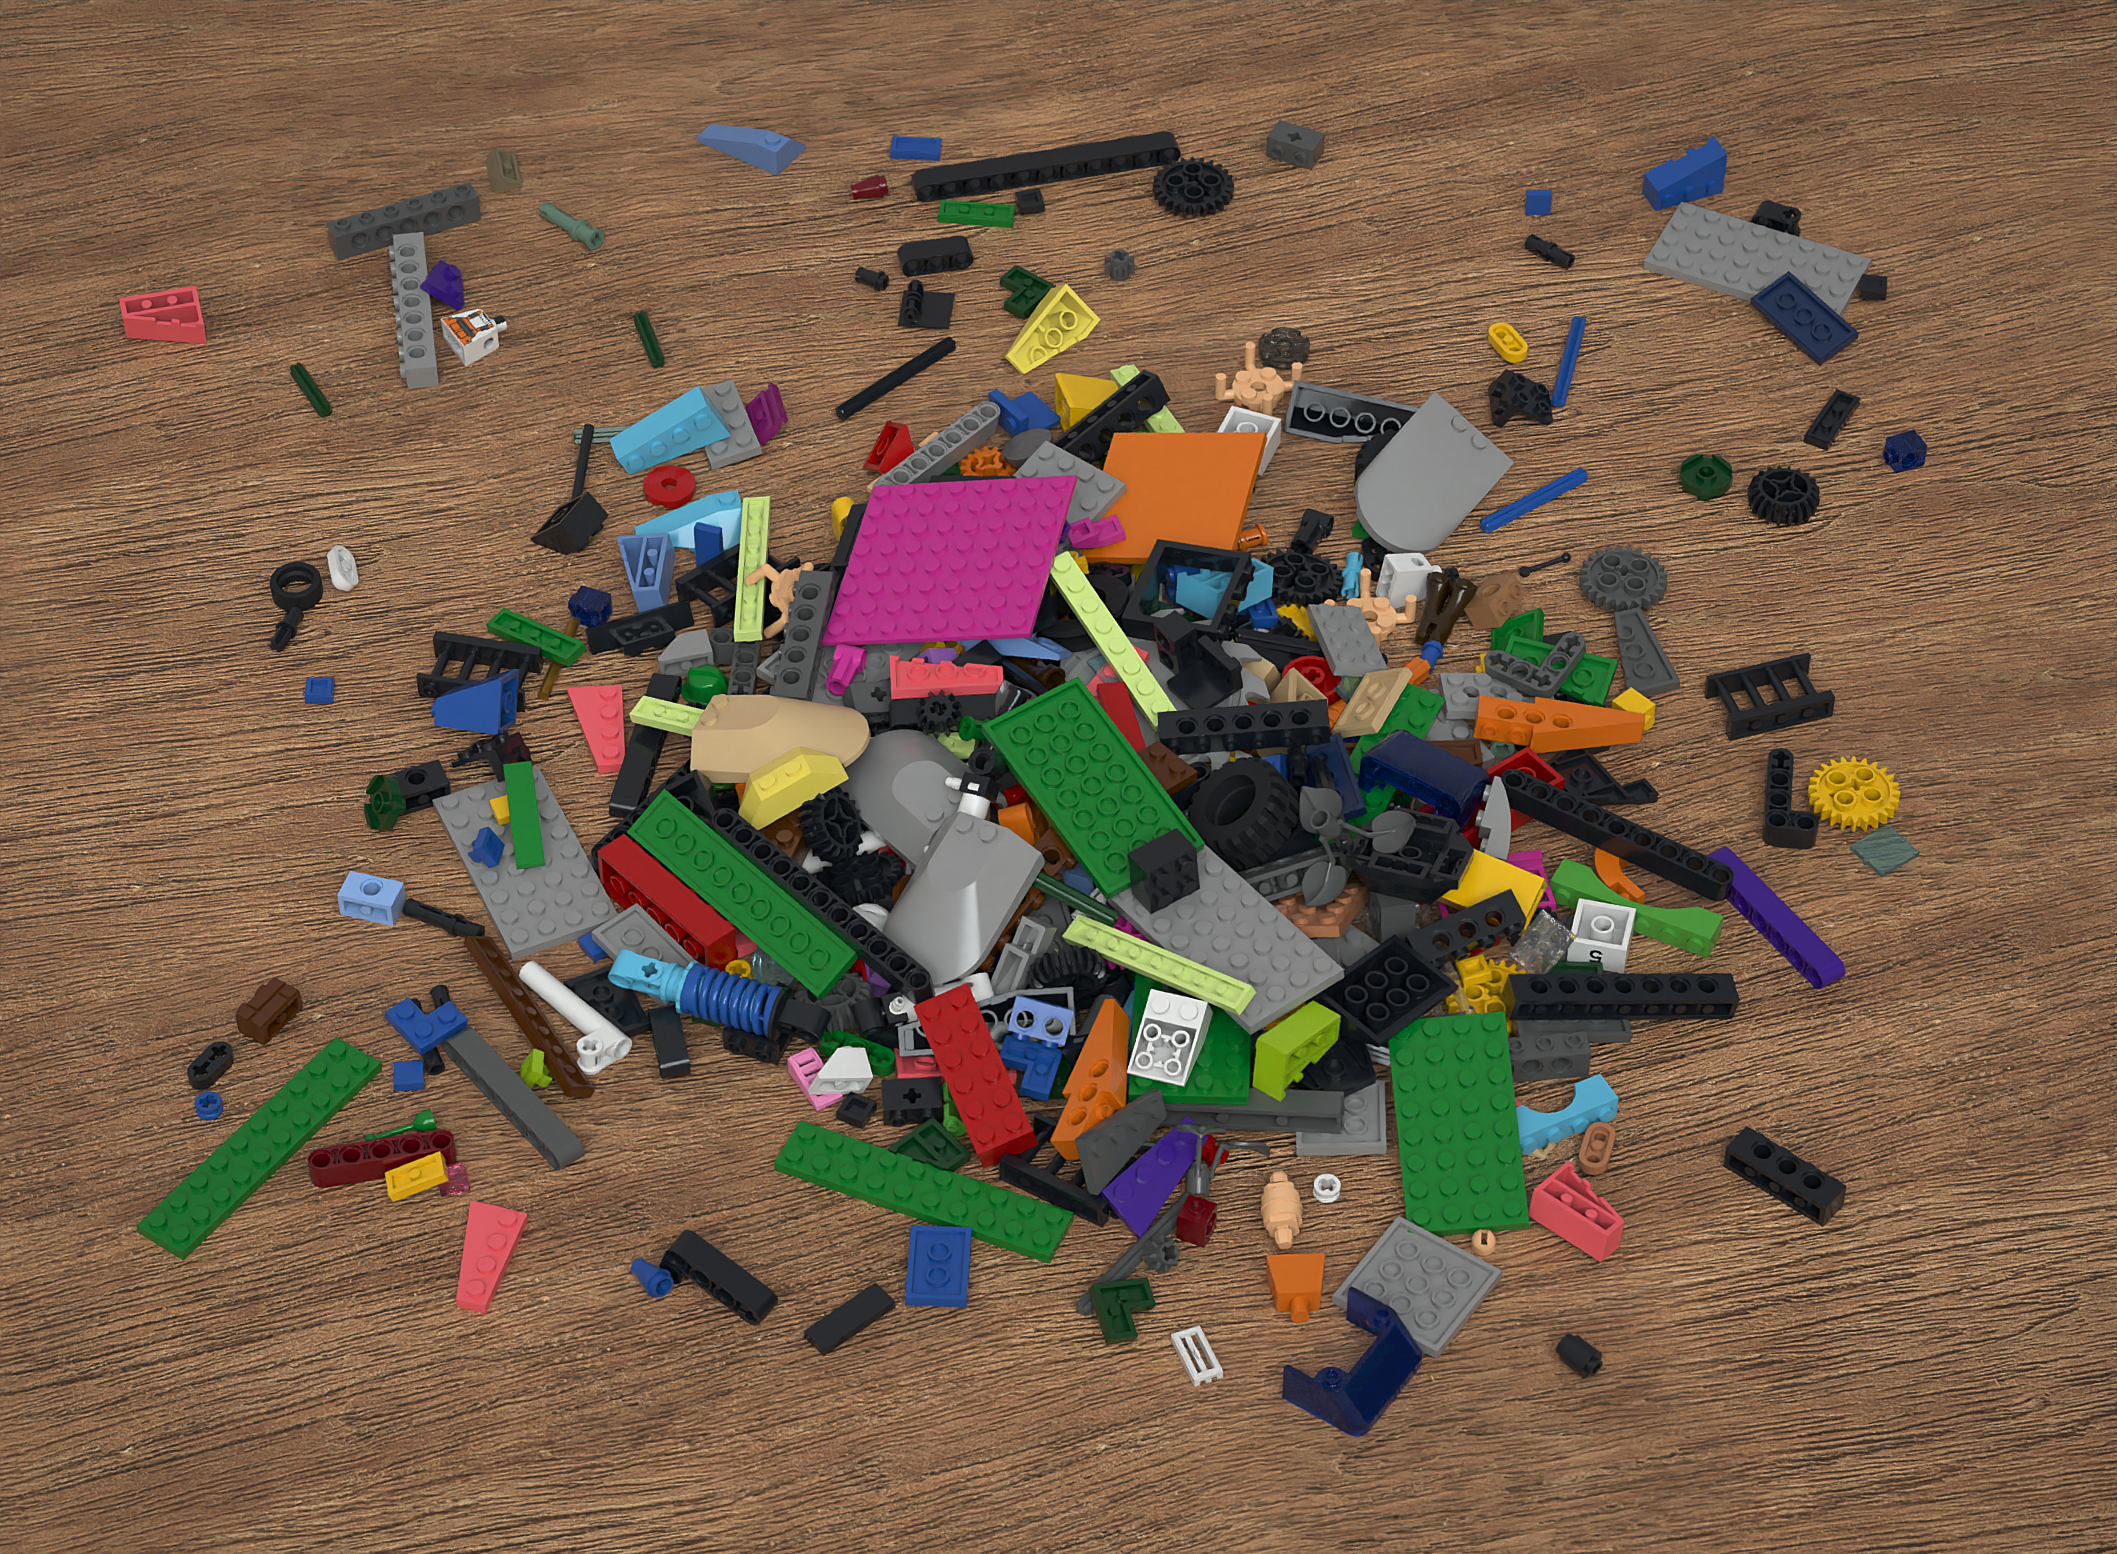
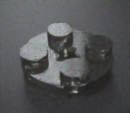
(1274, 356)

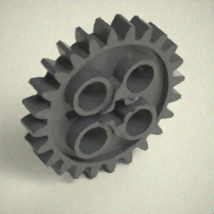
(1623, 579)

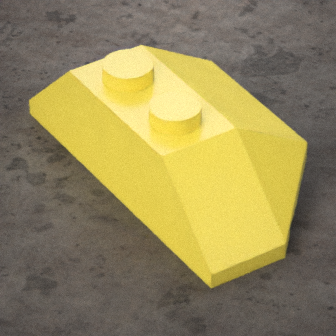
(788, 784)

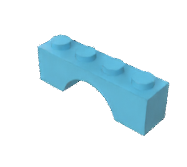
(1591, 1103)

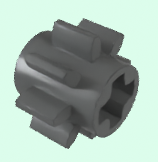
(1119, 265)
(1160, 1253)

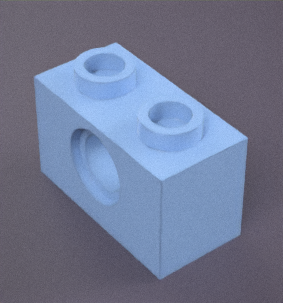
(371, 898)

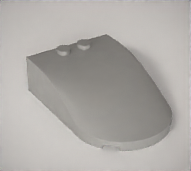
(1427, 479)

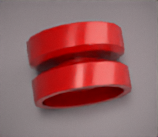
(1318, 673)

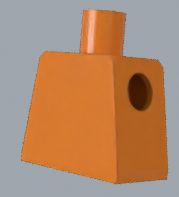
(1296, 1283)

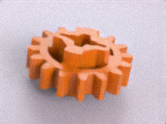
(986, 464)

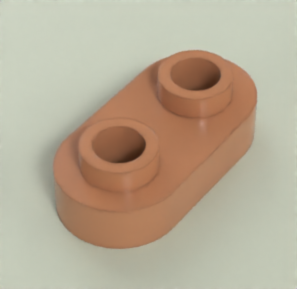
(1595, 1154)

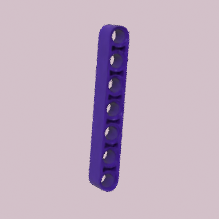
(1780, 924)

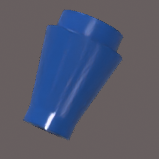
(653, 1278)

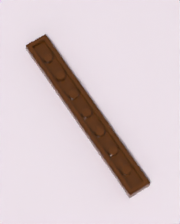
(529, 1016)

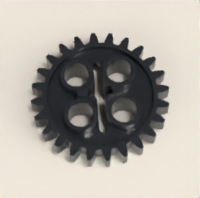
(1193, 187)
(1303, 578)
(862, 877)

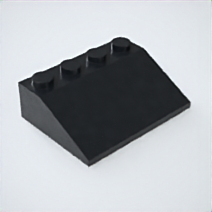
(1385, 992)

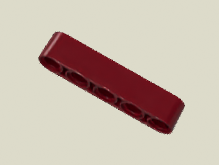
(373, 1158)

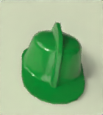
(704, 683)

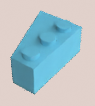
(1205, 590)

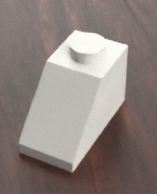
(844, 1072)

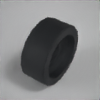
(292, 573)

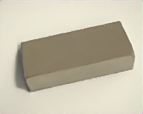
(503, 170)

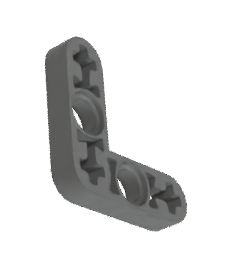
(1542, 674)

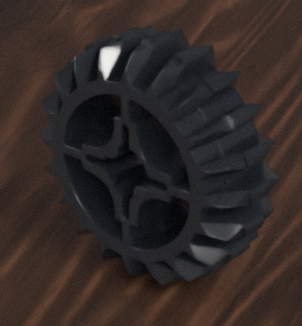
(1783, 496)
(831, 826)
(1070, 967)

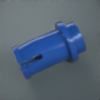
(1432, 652)

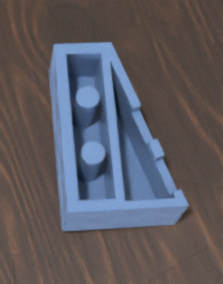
(649, 567)

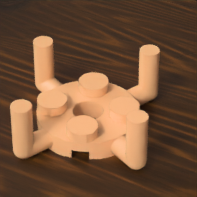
(1247, 381)
(781, 591)
(1380, 609)

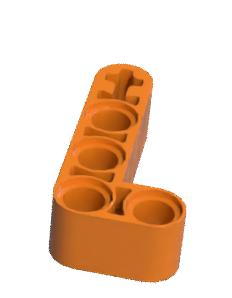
(1024, 821)

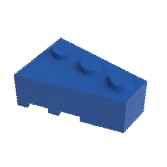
(1688, 178)

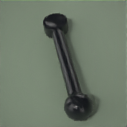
(1525, 571)

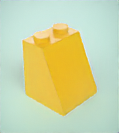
(1079, 396)

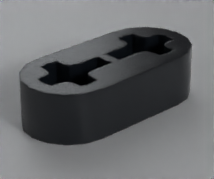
(1371, 559)
(1110, 569)
(208, 1064)

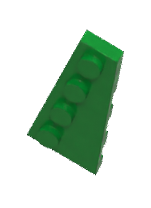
(1588, 680)

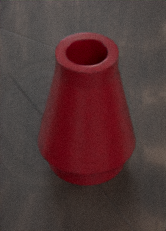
(870, 188)

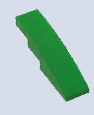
(524, 815)

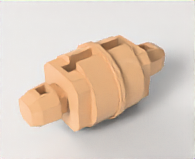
(1281, 1209)

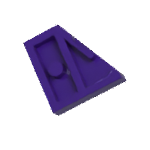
(445, 284)

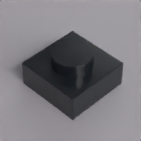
(1029, 201)
(1873, 287)
(856, 1110)

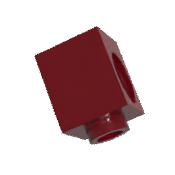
(1196, 1220)

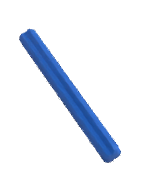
(1568, 362)
(1533, 500)

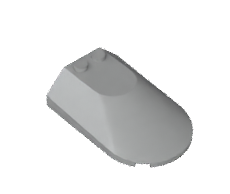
(904, 789)
(962, 896)

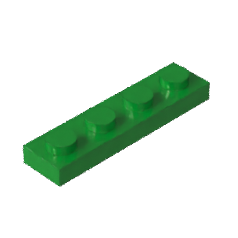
(525, 631)

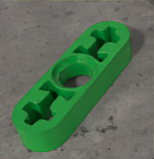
(847, 1039)

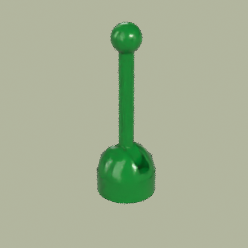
(422, 1122)

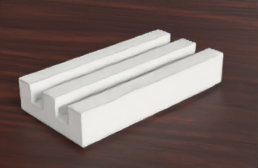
(1204, 1374)

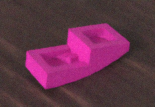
(1101, 533)

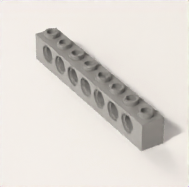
(415, 311)

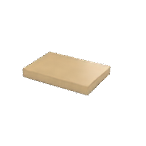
(1372, 702)

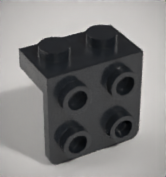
(1516, 393)
(1209, 678)
(500, 751)

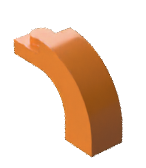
(1608, 870)

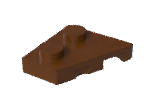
(1167, 767)

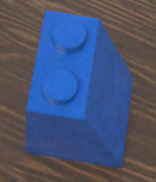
(480, 705)

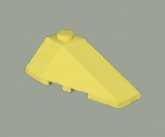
(1052, 328)

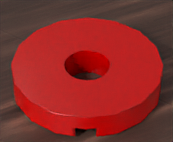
(669, 476)

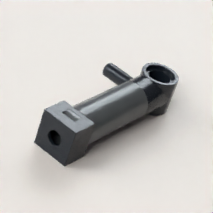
(1116, 988)

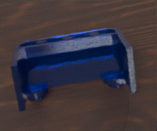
(1360, 1397)

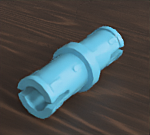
(1351, 575)

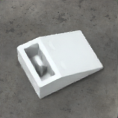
(1170, 1037)

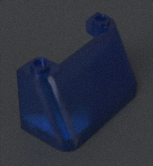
(1425, 773)

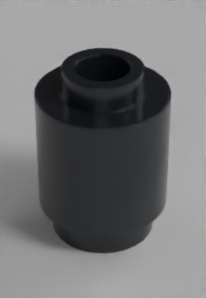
(1579, 1355)

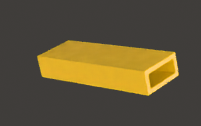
(1492, 876)

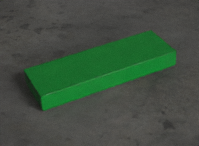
(976, 213)

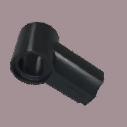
(1312, 529)

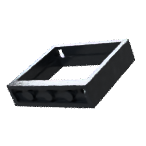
(1140, 626)

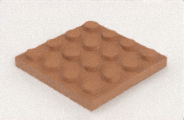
(1324, 920)

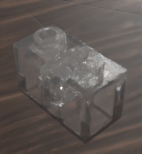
(1542, 944)

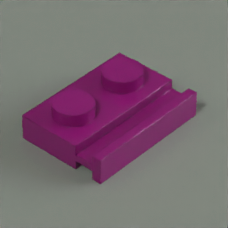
(767, 413)

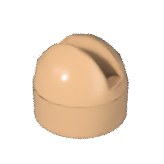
(1480, 1249)

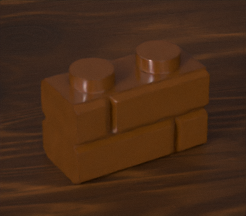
(268, 1011)

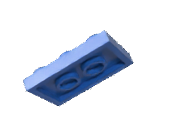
(938, 1266)

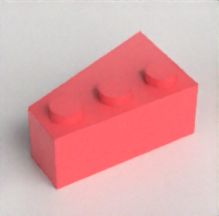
(164, 316)
(1576, 1214)

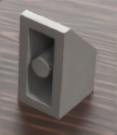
(684, 652)

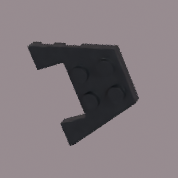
(1593, 783)
(1341, 1069)

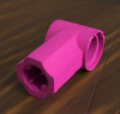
(846, 664)

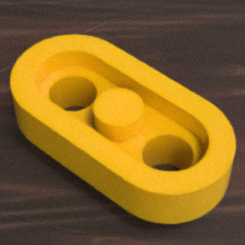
(1507, 342)

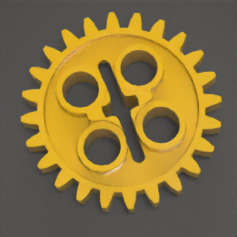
(1853, 793)
(1488, 995)

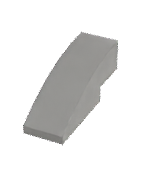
(1029, 943)

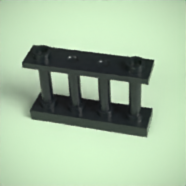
(717, 573)
(478, 651)
(1772, 716)
(1049, 1187)

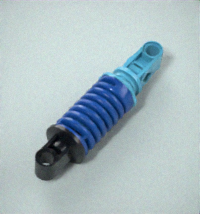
(722, 997)

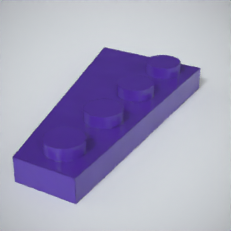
(1151, 1179)

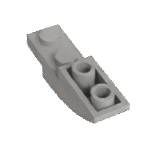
(1495, 821)

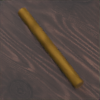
(555, 667)

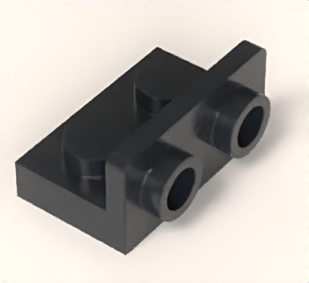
(755, 1046)

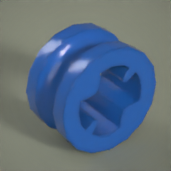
(215, 1108)

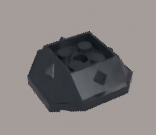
(1423, 869)

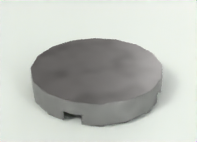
(1023, 446)

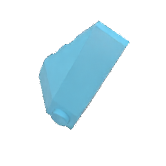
(717, 509)

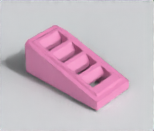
(804, 1064)

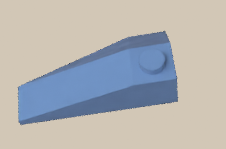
(755, 146)
(1025, 647)

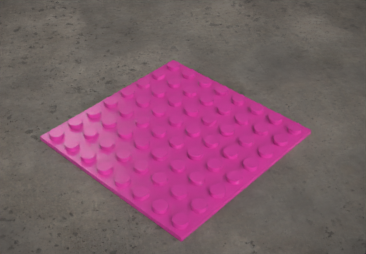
(951, 561)

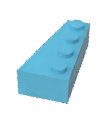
(670, 432)

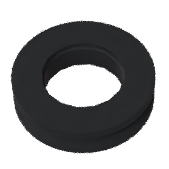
(1071, 632)

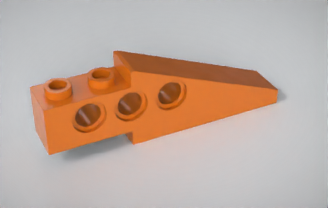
(1554, 724)
(1097, 1079)

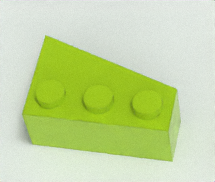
(1292, 1046)

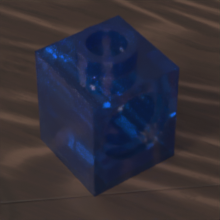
(1905, 451)
(590, 606)

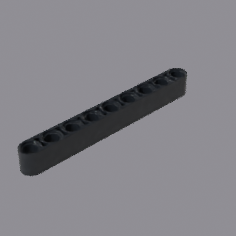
(1617, 835)

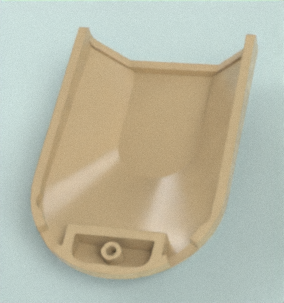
(752, 730)

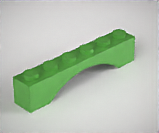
(1685, 928)

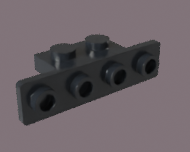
(641, 631)

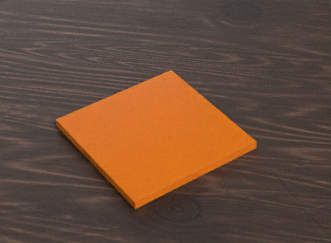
(1179, 490)

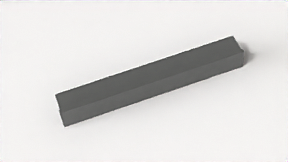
(1297, 1112)

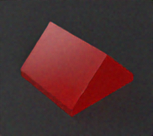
(890, 448)

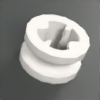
(1326, 1181)

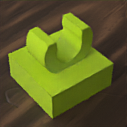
(534, 1070)

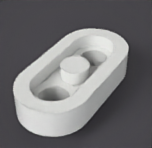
(342, 568)

